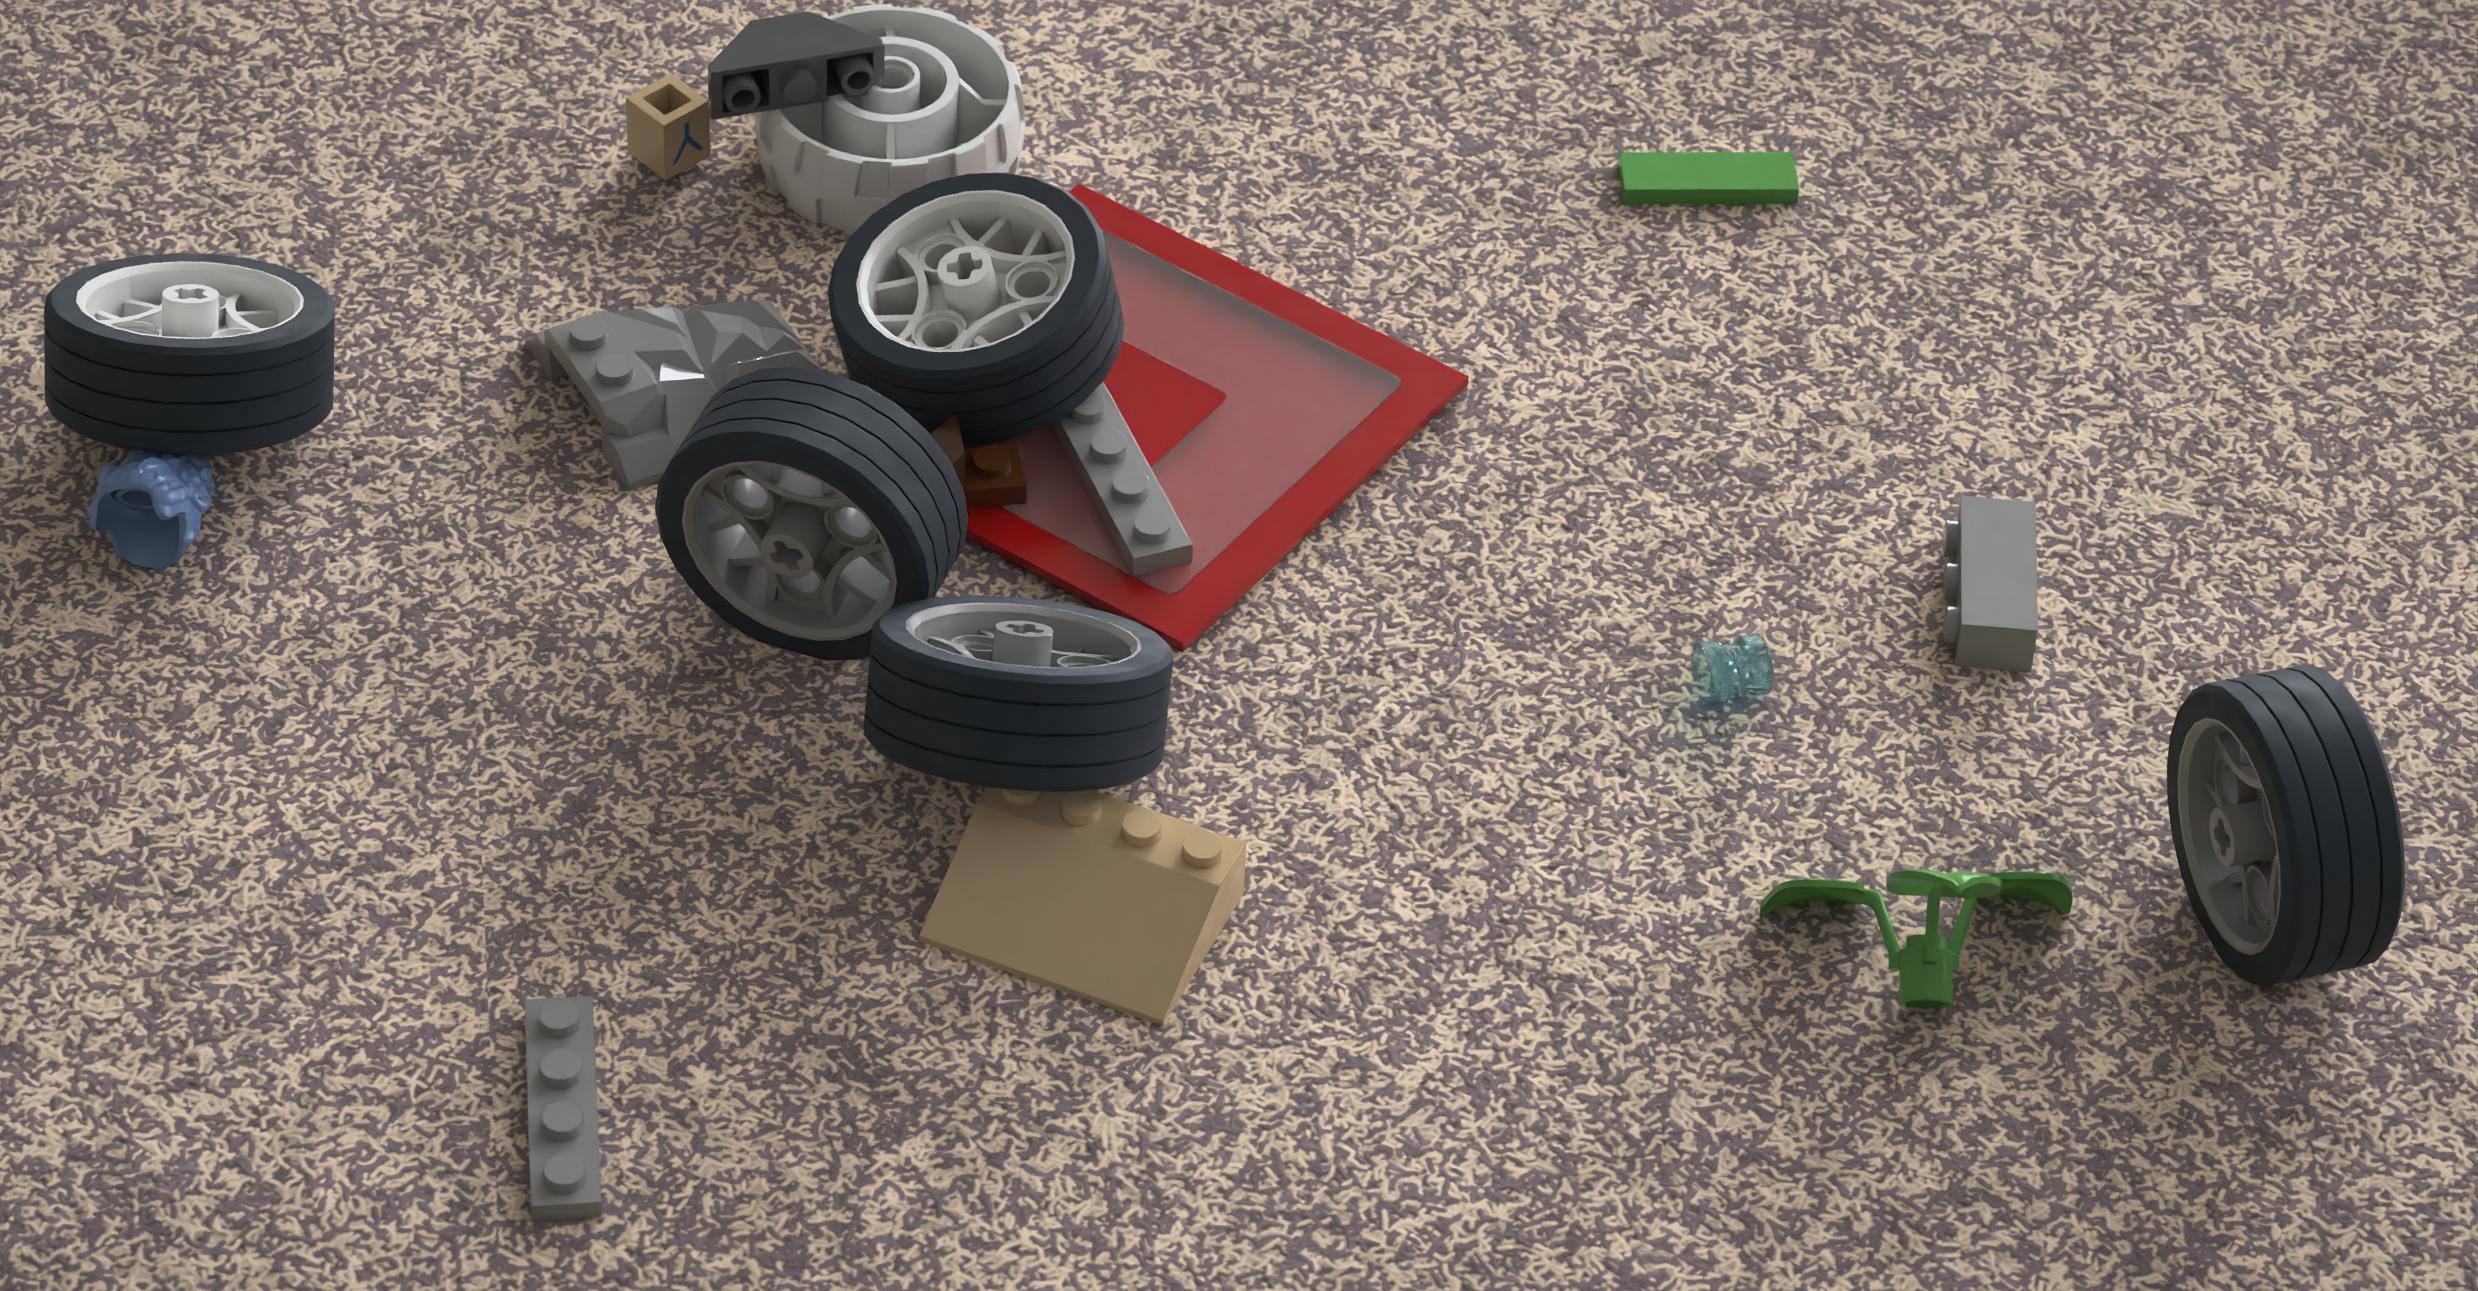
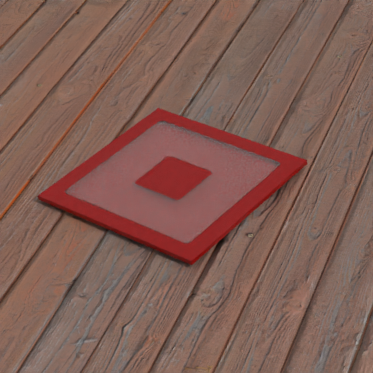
(1247, 413)

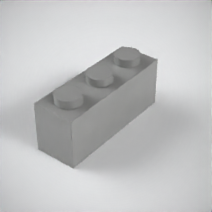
(1991, 584)

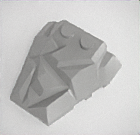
(658, 369)

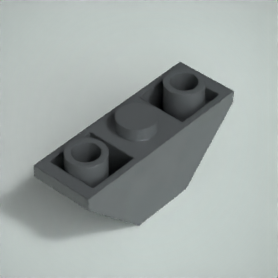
(792, 64)

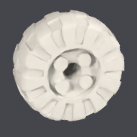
(943, 113)

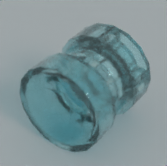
(1733, 668)

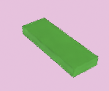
(1708, 178)

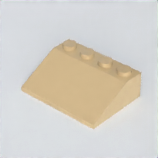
(1087, 896)

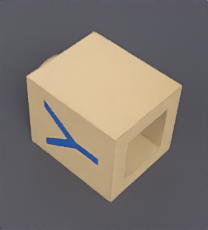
(668, 126)

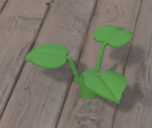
(1926, 963)

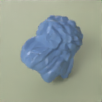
(152, 506)

